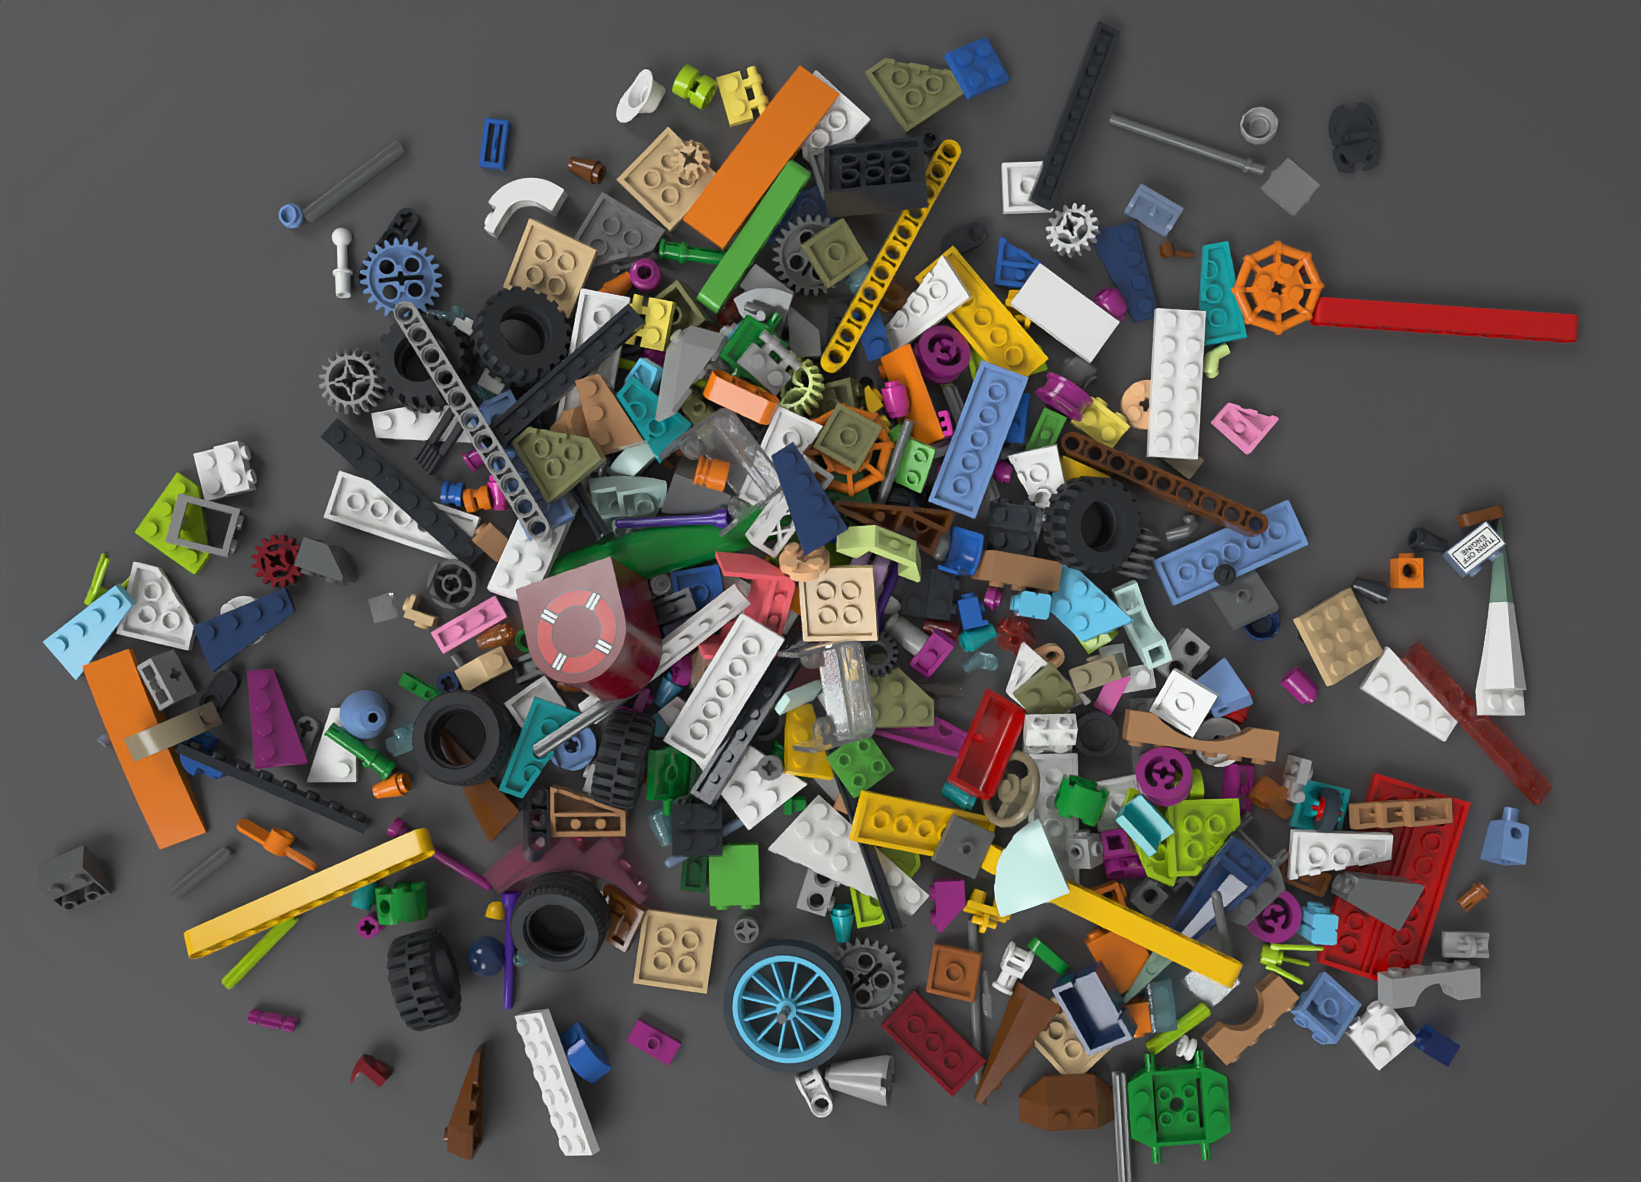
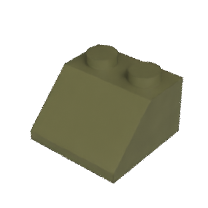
(687, 310)

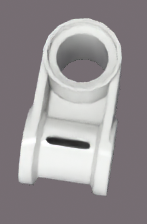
(812, 1087)

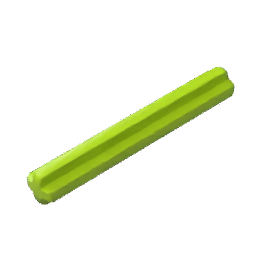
(257, 952)

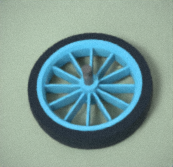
(788, 1005)

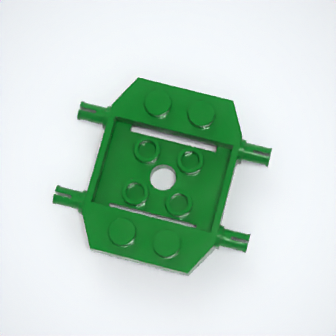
(1182, 1124)

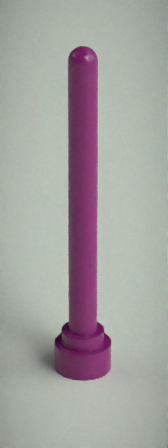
(399, 828)

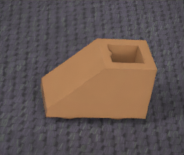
(491, 539)

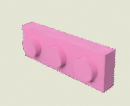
(469, 624)

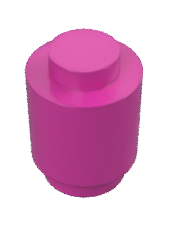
(895, 399)

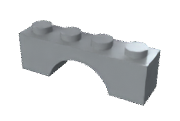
(1403, 986)

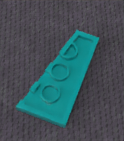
(1223, 315)
(524, 765)

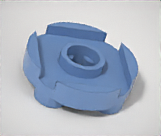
(585, 751)

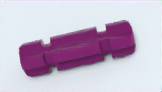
(272, 1020)

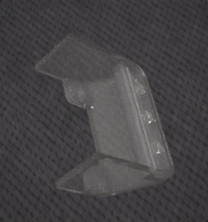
(750, 469)
(844, 691)

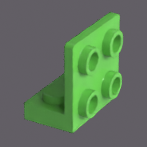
(914, 463)
(859, 765)

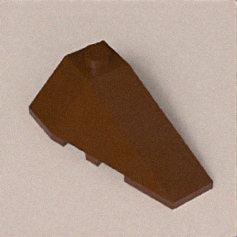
(466, 1122)

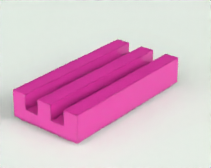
(945, 424)

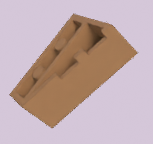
(605, 416)
(1019, 571)
(580, 816)

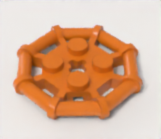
(1291, 292)
(833, 466)

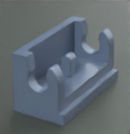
(1153, 210)

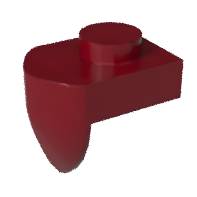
(374, 1069)

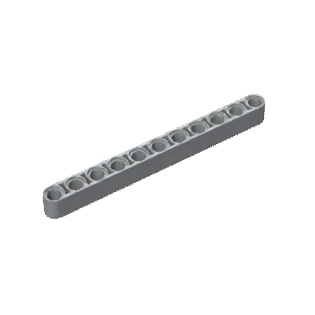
(466, 411)

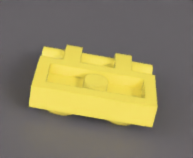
(735, 98)
(658, 322)

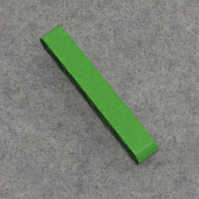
(753, 236)

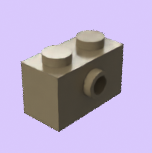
(1099, 672)

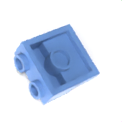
(1325, 1009)

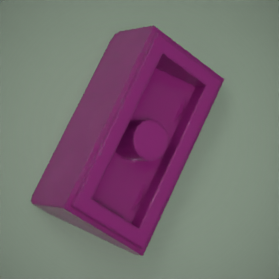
(1238, 783)

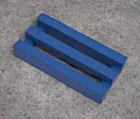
(504, 144)

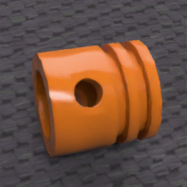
(711, 473)

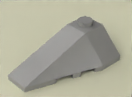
(684, 365)

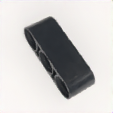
(531, 833)

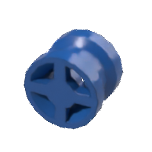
(452, 493)

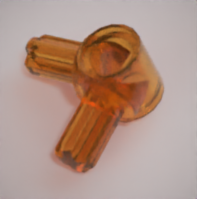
(897, 293)
(1269, 794)

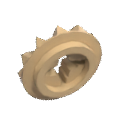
(692, 170)

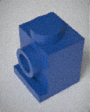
(971, 611)

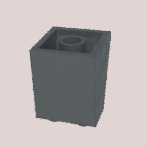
(688, 498)
(1379, 895)

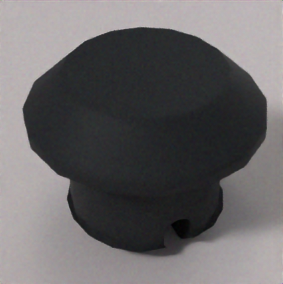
(1224, 574)

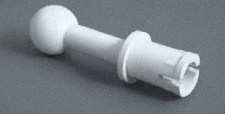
(342, 238)

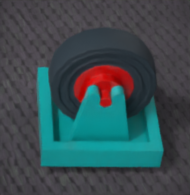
(1322, 808)

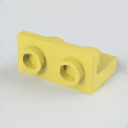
(1101, 423)

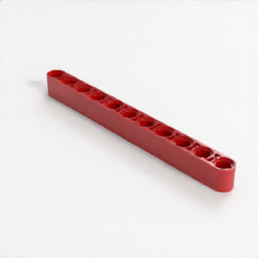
(1445, 320)

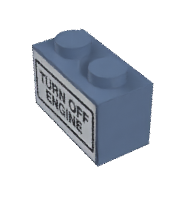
(1475, 549)

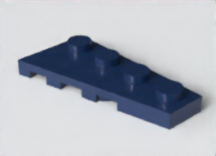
(1124, 260)
(235, 630)

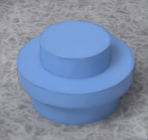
(291, 215)

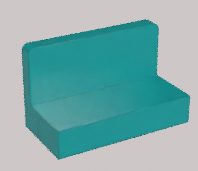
(1144, 824)

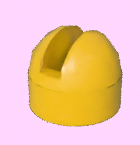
(496, 911)

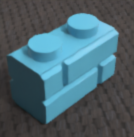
(1031, 605)
(1318, 924)

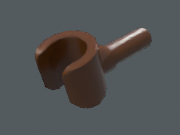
(1167, 251)

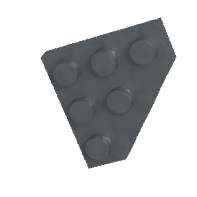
(618, 232)

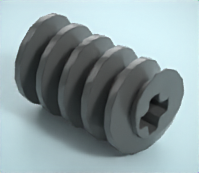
(1140, 554)

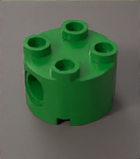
(1081, 799)
(401, 903)

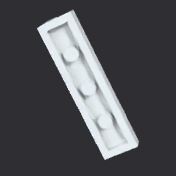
(772, 514)

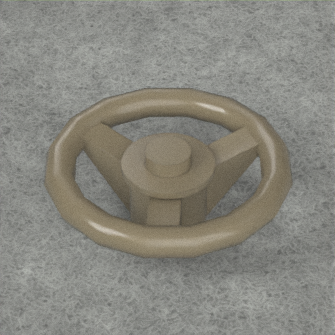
(1015, 794)

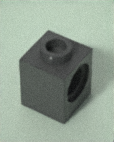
(1148, 907)

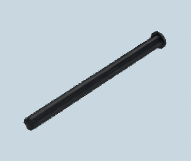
(579, 493)
(872, 862)

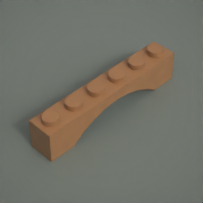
(1250, 742)

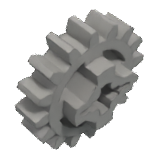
(1061, 230)

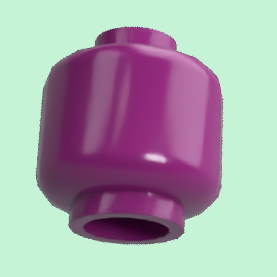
(642, 268)
(1111, 302)

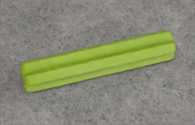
(1184, 1024)

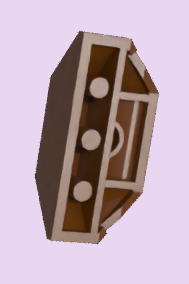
(1067, 1102)

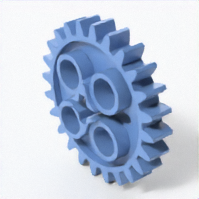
(398, 255)

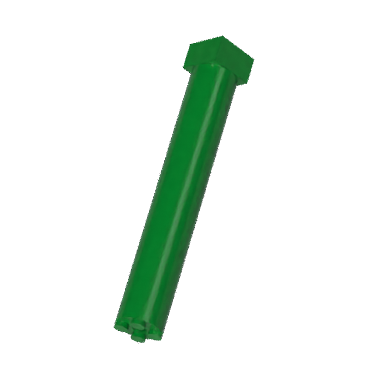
(672, 548)

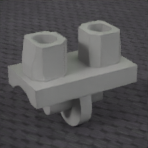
(1465, 944)

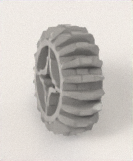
(331, 382)

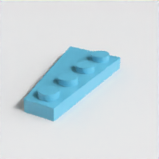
(88, 631)

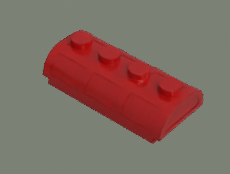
(987, 746)

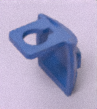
(964, 552)

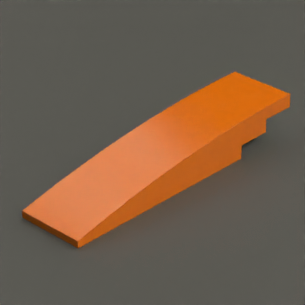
(760, 157)
(156, 780)

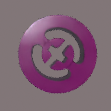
(948, 346)
(1064, 396)
(1163, 762)
(1279, 927)

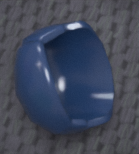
(1263, 628)
(486, 956)

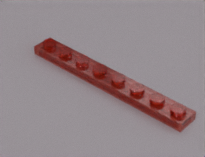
(1479, 727)

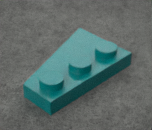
(641, 409)

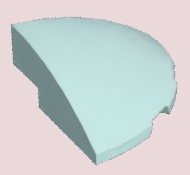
(626, 498)
(1028, 871)

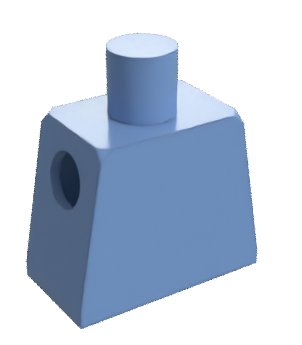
(1227, 684)
(1506, 840)

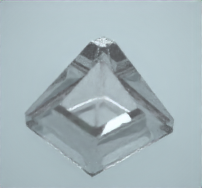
(383, 607)

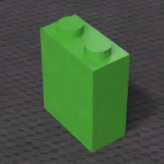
(735, 876)

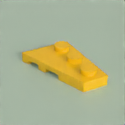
(799, 730)

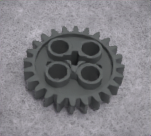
(791, 246)
(879, 993)

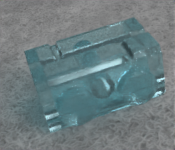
(1161, 1004)

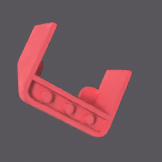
(768, 595)

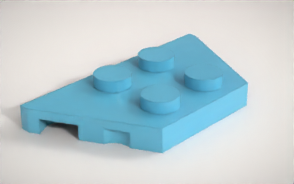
(1085, 606)

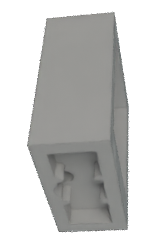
(179, 516)

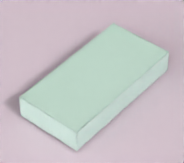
(798, 697)

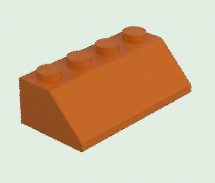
(903, 366)

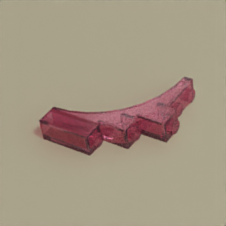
(570, 855)

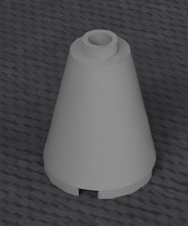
(864, 1078)

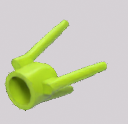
(96, 589)
(1272, 956)

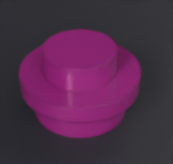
(993, 598)

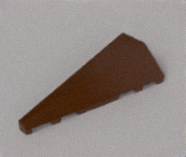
(915, 523)
(490, 805)
(1022, 1022)

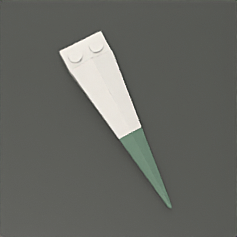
(1501, 668)

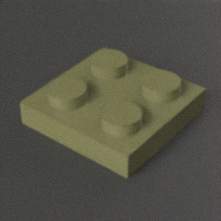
(834, 252)
(848, 437)
(1047, 692)

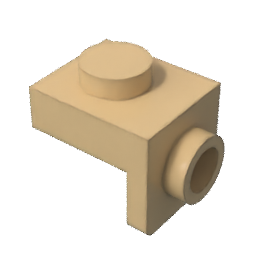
(421, 618)

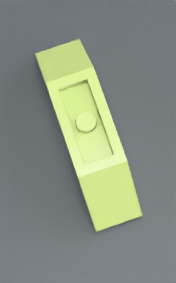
(872, 538)

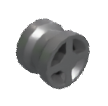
(775, 767)
(747, 933)

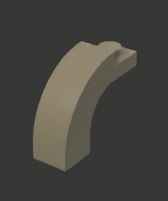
(173, 731)

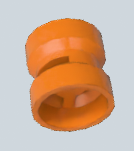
(477, 499)

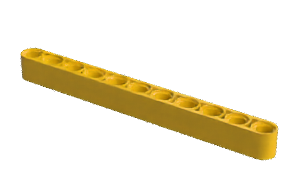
(887, 266)
(309, 893)
(1139, 929)

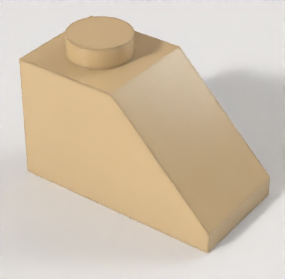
(483, 669)

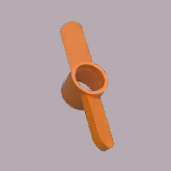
(276, 841)

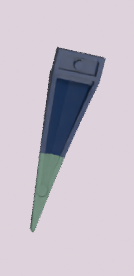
(1234, 873)

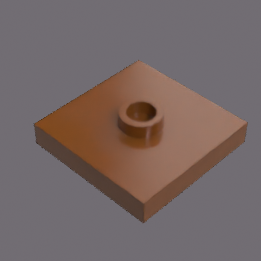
(954, 972)

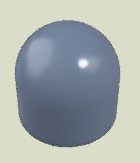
(104, 739)

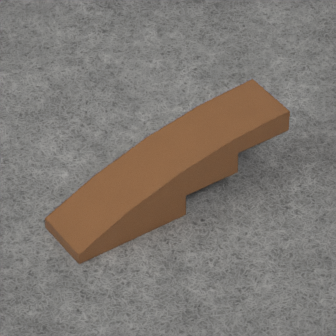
(1400, 813)

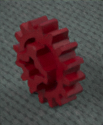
(273, 568)

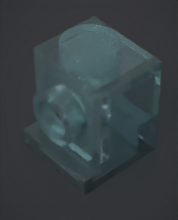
(856, 278)
(401, 741)

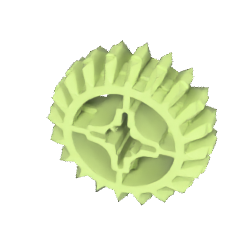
(806, 395)

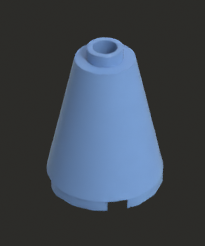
(355, 714)

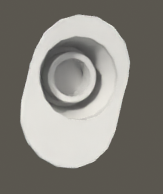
(641, 97)

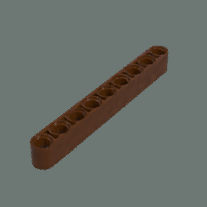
(1175, 484)

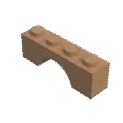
(1273, 1000)

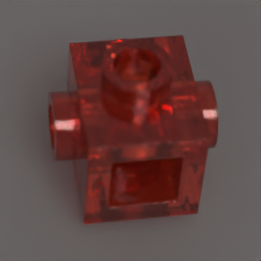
(1013, 632)

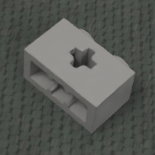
(166, 679)

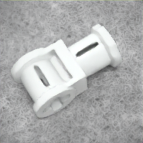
(1012, 967)

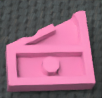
(1243, 426)

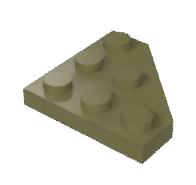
(913, 90)
(557, 460)
(899, 700)

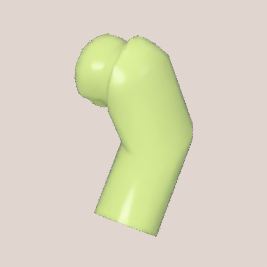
(1211, 360)

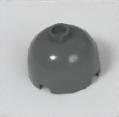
(453, 583)

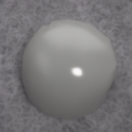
(1259, 125)

